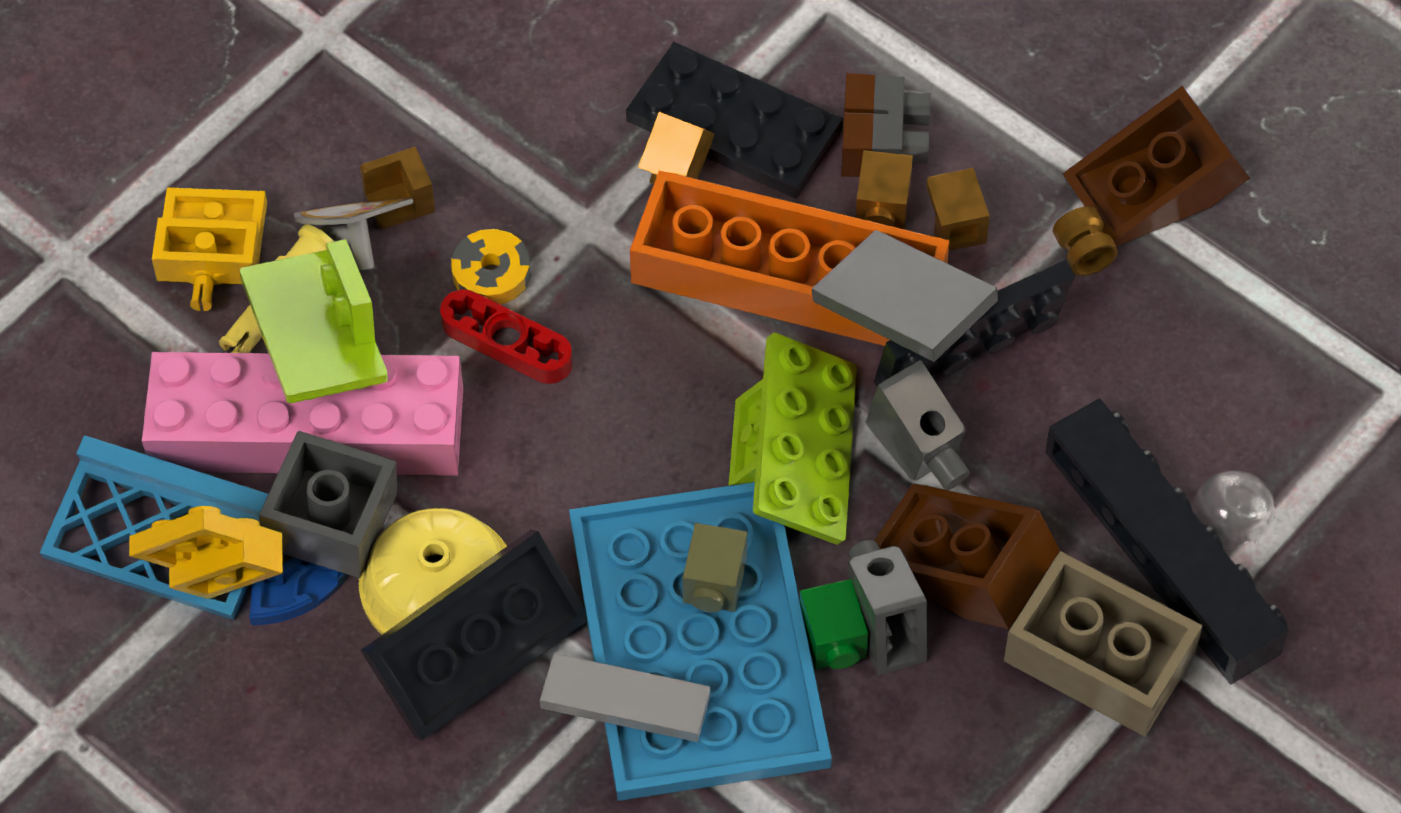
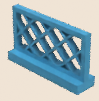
(155, 479)

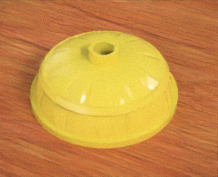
(399, 577)

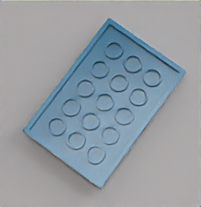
(757, 660)

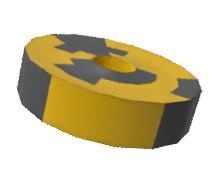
(491, 248)

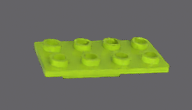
(316, 322)
(797, 438)

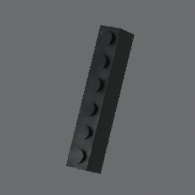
(1167, 539)

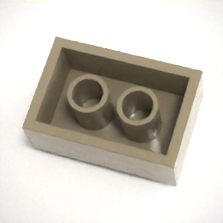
(1102, 643)

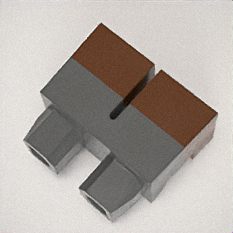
(875, 119)

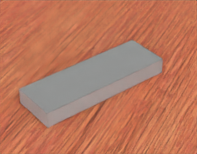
(625, 697)

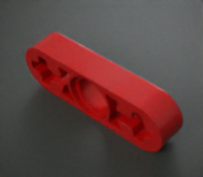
(517, 355)

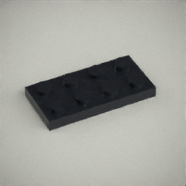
(754, 123)
(1020, 307)
(475, 634)

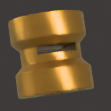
(1086, 243)

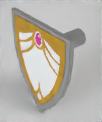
(356, 230)

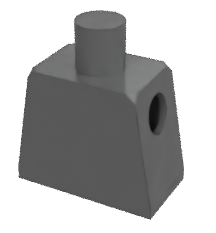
(918, 426)
(887, 589)

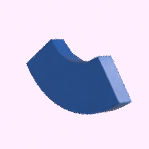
(293, 592)

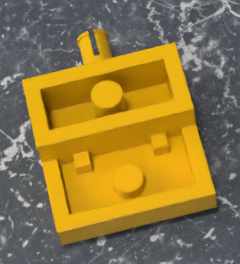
(208, 238)
(210, 551)

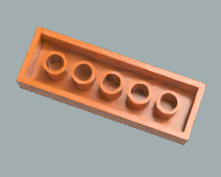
(752, 251)

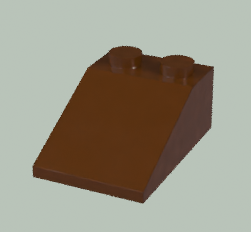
(1157, 170)
(971, 551)

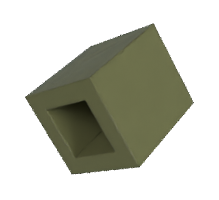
(714, 568)

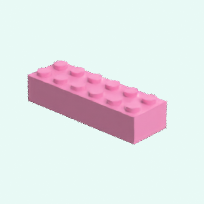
(234, 418)

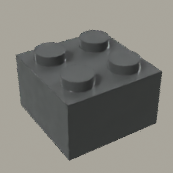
(330, 502)

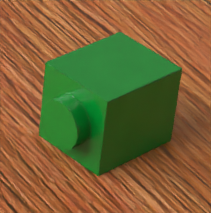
(834, 625)

